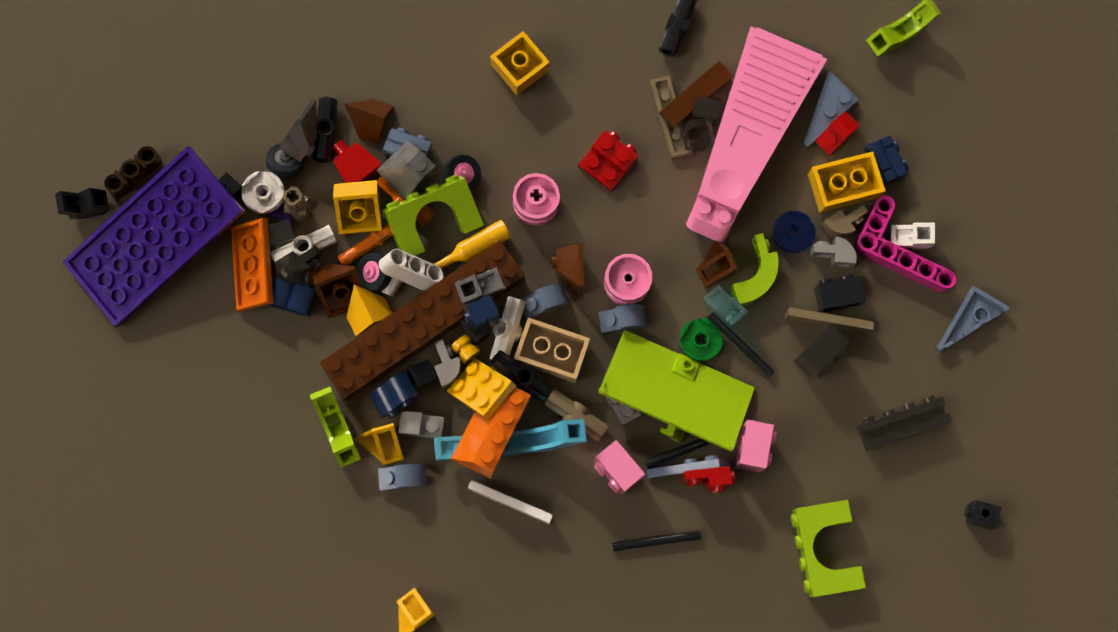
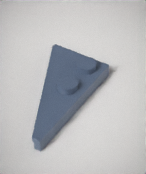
(832, 102)
(973, 313)
(690, 464)

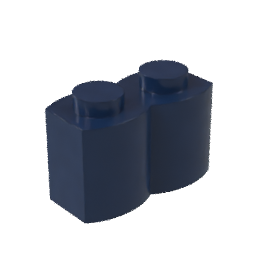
(293, 297)
(394, 395)

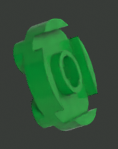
(689, 345)

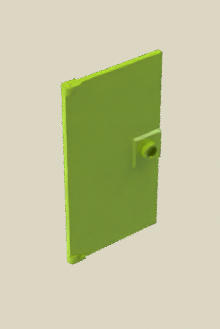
(677, 390)

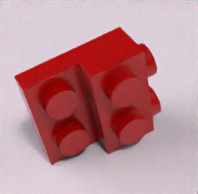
(608, 160)
(714, 479)

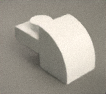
(914, 236)

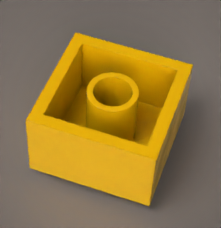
(520, 63)
(357, 207)

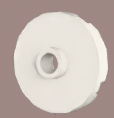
(258, 182)

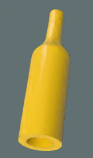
(476, 244)

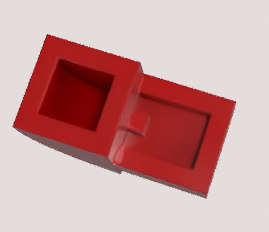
(838, 132)

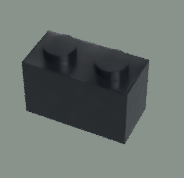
(839, 294)

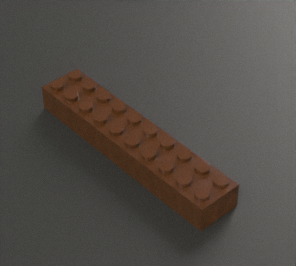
(414, 325)

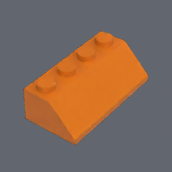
(488, 439)

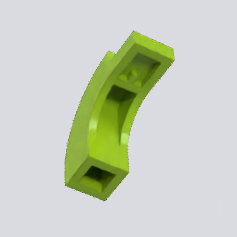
(903, 30)
(756, 287)
(335, 427)

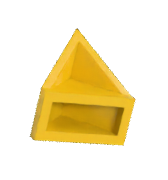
(366, 310)
(382, 443)
(413, 612)

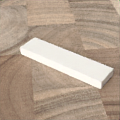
(510, 502)

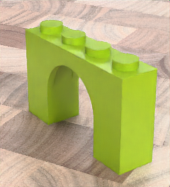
(402, 215)
(820, 579)

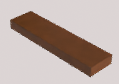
(704, 87)

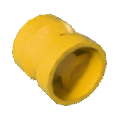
(465, 349)

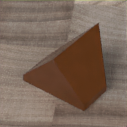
(369, 118)
(717, 265)

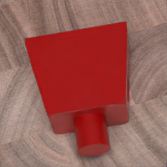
(355, 163)

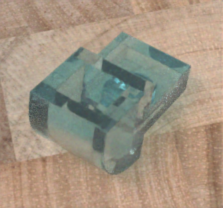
(724, 306)

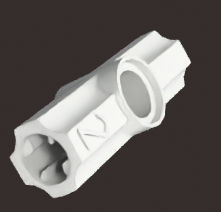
(320, 238)
(509, 326)

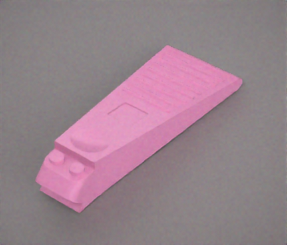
(760, 107)

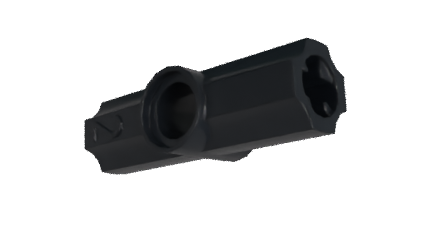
(677, 27)
(325, 118)
(510, 369)

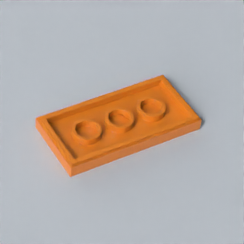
(252, 265)

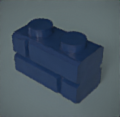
(889, 162)
(482, 314)

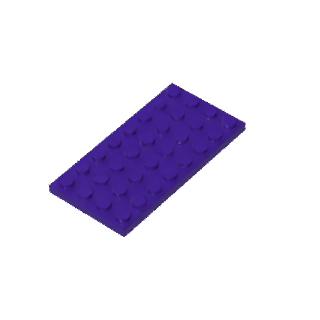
(153, 236)

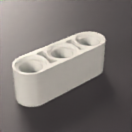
(410, 269)

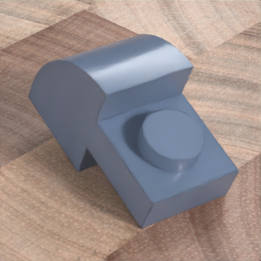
(545, 300)
(623, 318)
(402, 477)

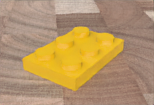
(481, 388)

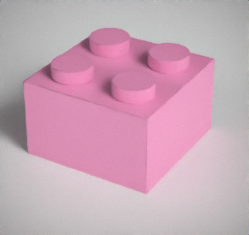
(755, 446)
(618, 468)

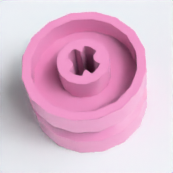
(536, 187)
(630, 267)

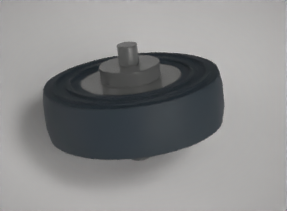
(282, 163)

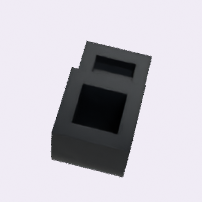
(82, 204)

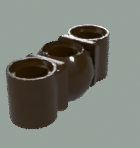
(123, 174)

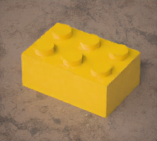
(846, 182)

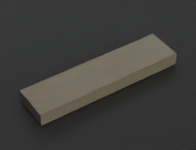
(663, 94)
(825, 319)

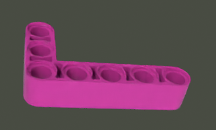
(897, 253)

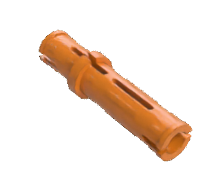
(364, 246)

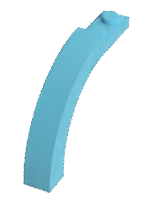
(535, 440)

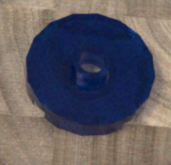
(793, 221)

